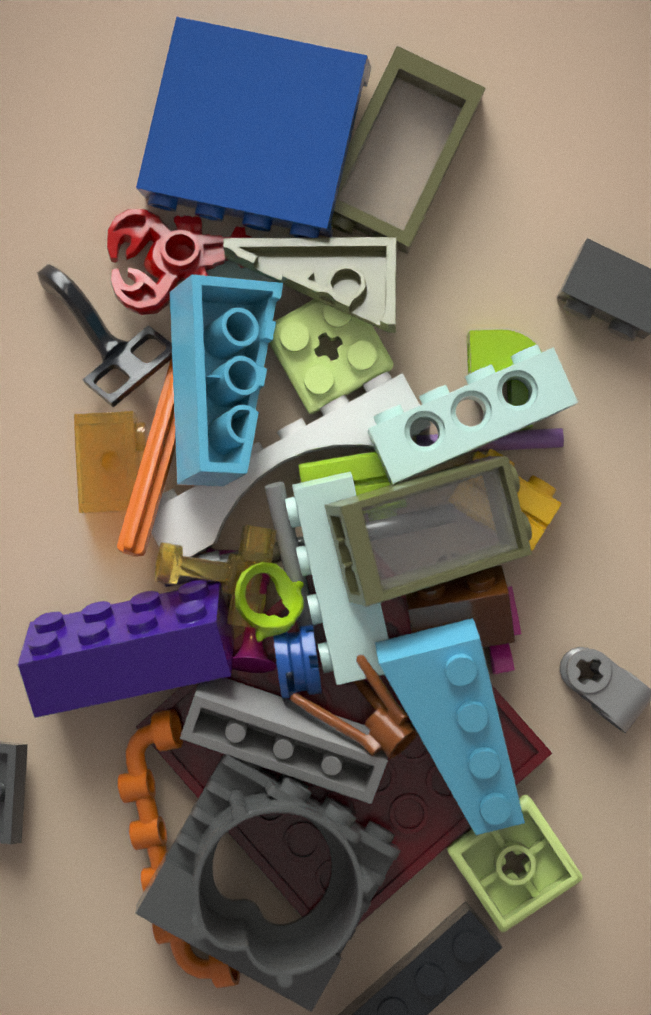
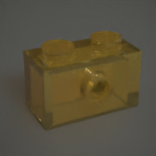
(107, 459)

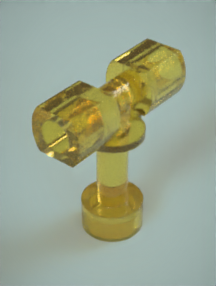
(254, 548)

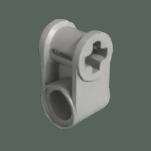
(610, 691)

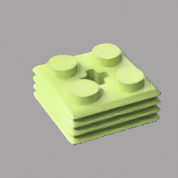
(319, 378)
(510, 895)

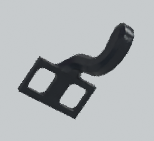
(114, 351)

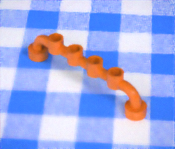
(151, 834)

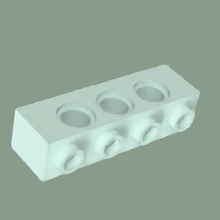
(548, 395)

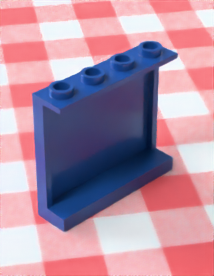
(252, 128)

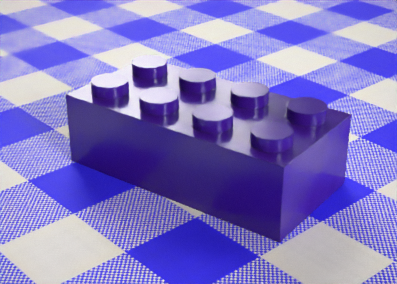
(127, 648)

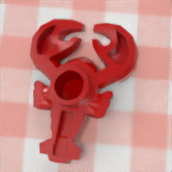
(170, 258)

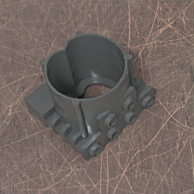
(287, 957)

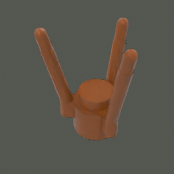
(387, 725)

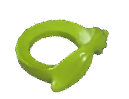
(287, 590)

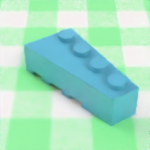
(218, 370)
(452, 705)

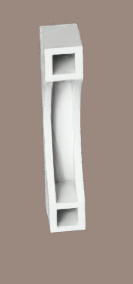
(201, 512)

